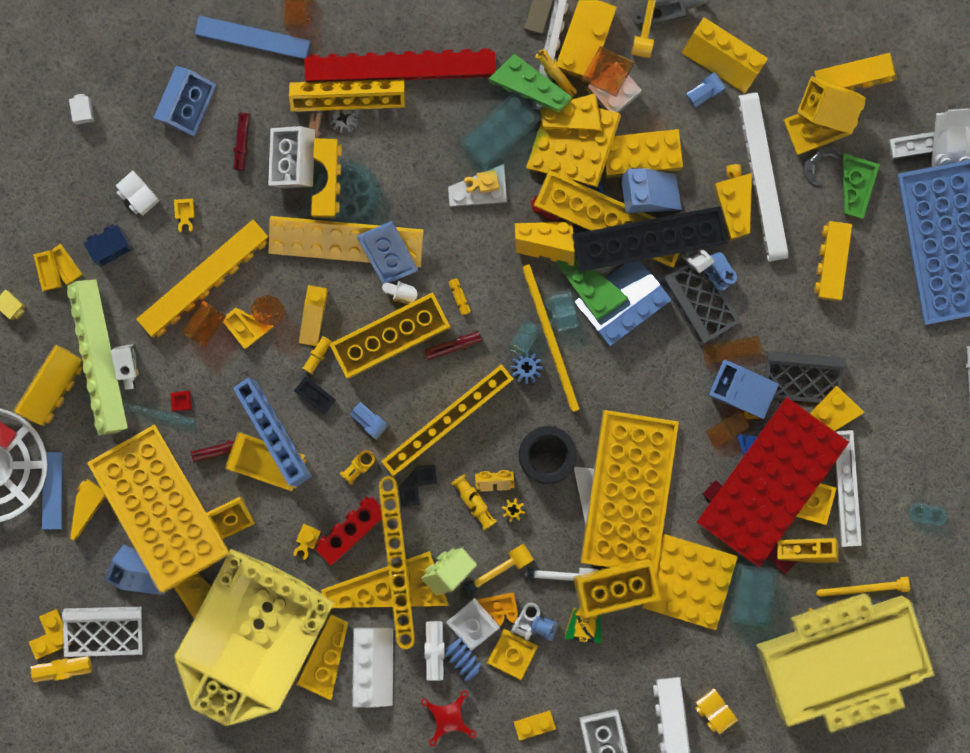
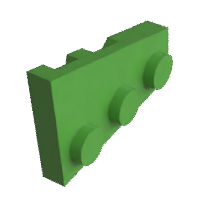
(857, 184)

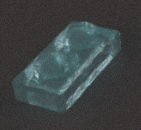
(524, 338)

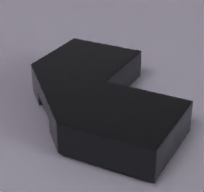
(409, 488)

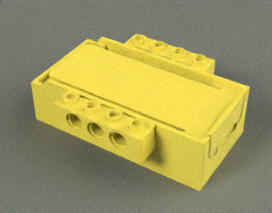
(846, 661)

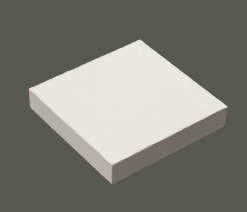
(473, 624)

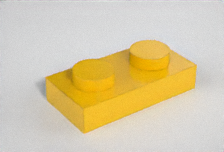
(534, 725)

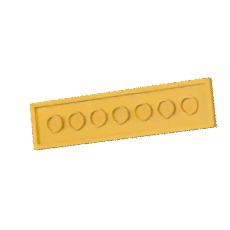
(587, 207)
(330, 239)

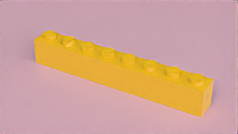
(203, 278)
(447, 420)

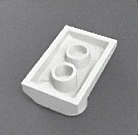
(951, 137)

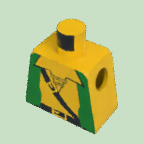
(583, 628)

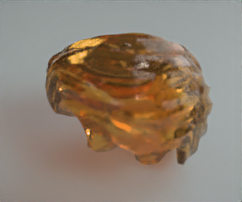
(267, 310)

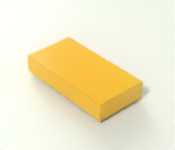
(66, 266)
(47, 270)

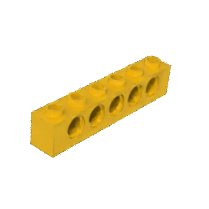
(347, 95)

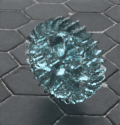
(348, 203)

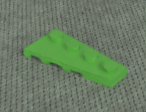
(529, 83)
(594, 289)

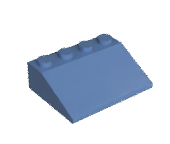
(644, 300)

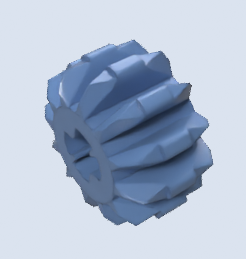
(521, 372)

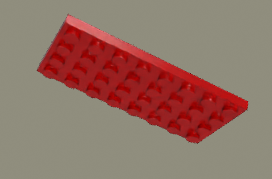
(772, 481)

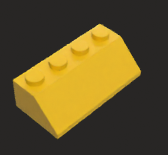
(724, 54)

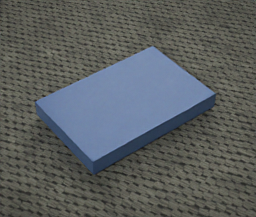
(387, 252)

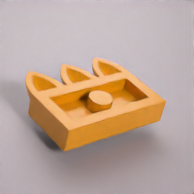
(499, 606)

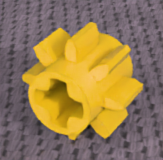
(517, 507)

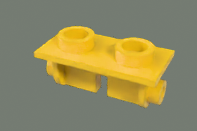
(503, 479)

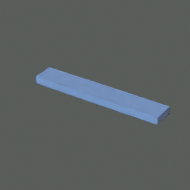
(252, 37)

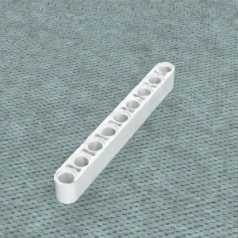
(763, 174)

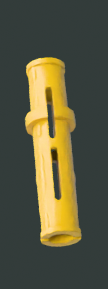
(551, 67)

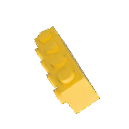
(834, 261)

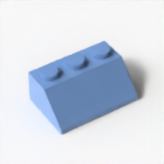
(185, 100)

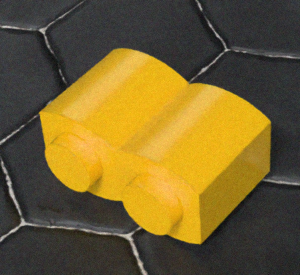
(716, 711)

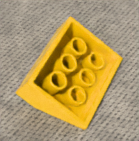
(50, 386)

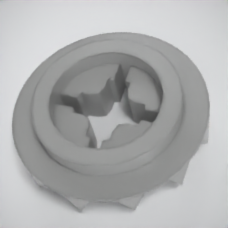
(339, 126)

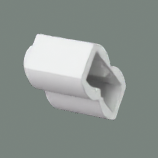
(137, 193)

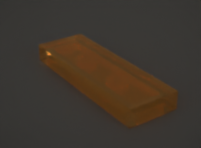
(732, 350)

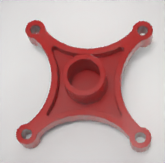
(448, 718)

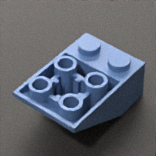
(743, 389)
(130, 572)

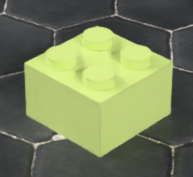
(448, 571)

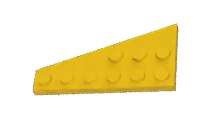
(375, 589)

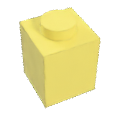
(11, 306)

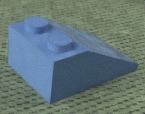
(650, 191)

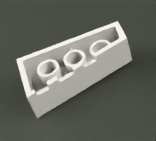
(672, 716)

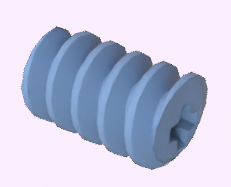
(463, 660)

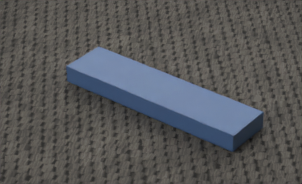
(53, 492)

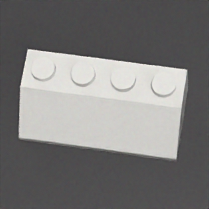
(373, 667)

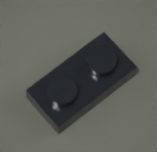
(314, 395)

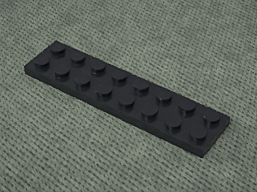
(649, 239)

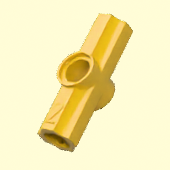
(61, 669)

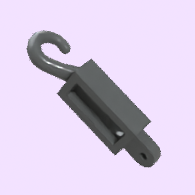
(670, 10)

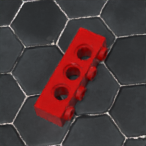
(332, 554)

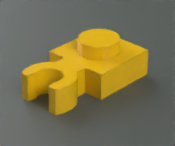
(485, 181)
(185, 211)
(307, 537)

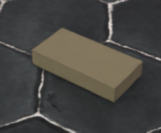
(538, 16)

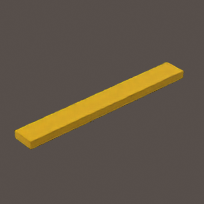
(550, 338)

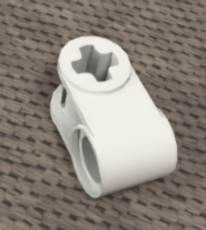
(525, 622)

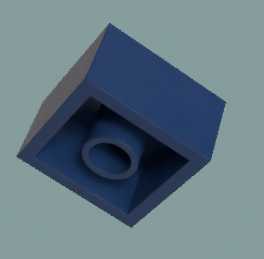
(108, 245)

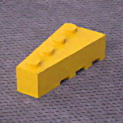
(860, 73)

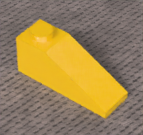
(313, 315)
(86, 504)
(809, 550)

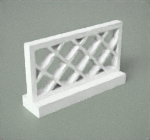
(100, 615)

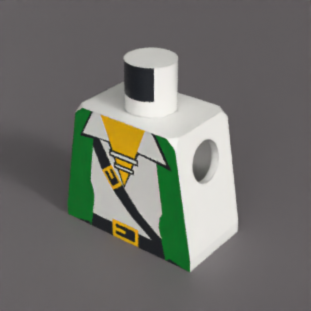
(122, 357)

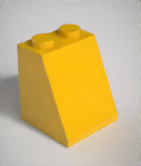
(831, 105)

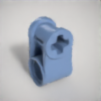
(720, 271)
(544, 628)

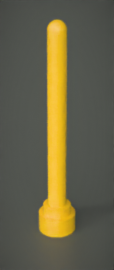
(901, 584)

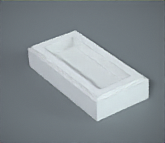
(698, 259)

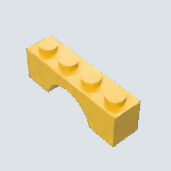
(324, 203)

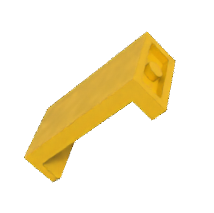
(253, 459)

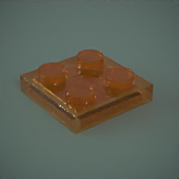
(608, 71)

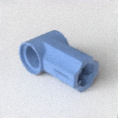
(706, 90)
(373, 423)

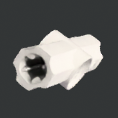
(434, 650)

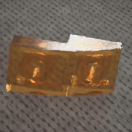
(728, 428)

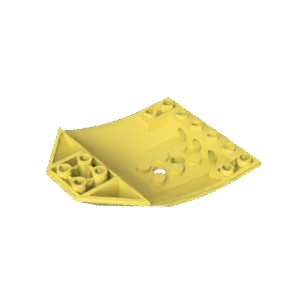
(243, 670)

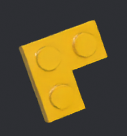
(54, 637)

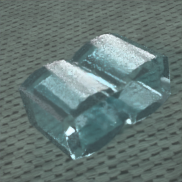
(562, 310)

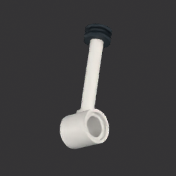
(531, 573)

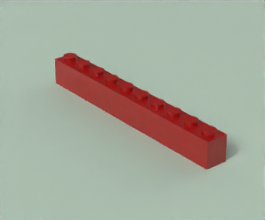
(401, 66)

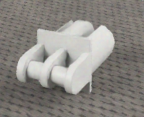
(401, 292)

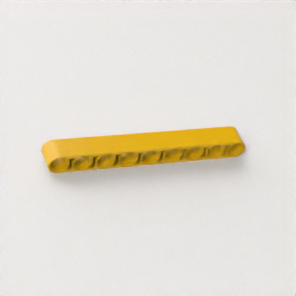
(399, 610)

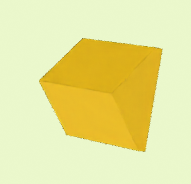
(231, 517)

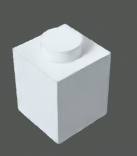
(81, 109)

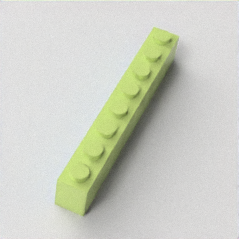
(97, 357)

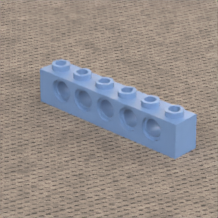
(272, 432)

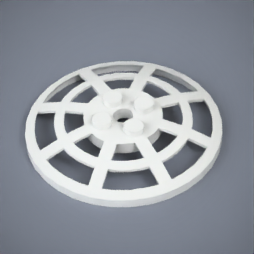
(7, 466)

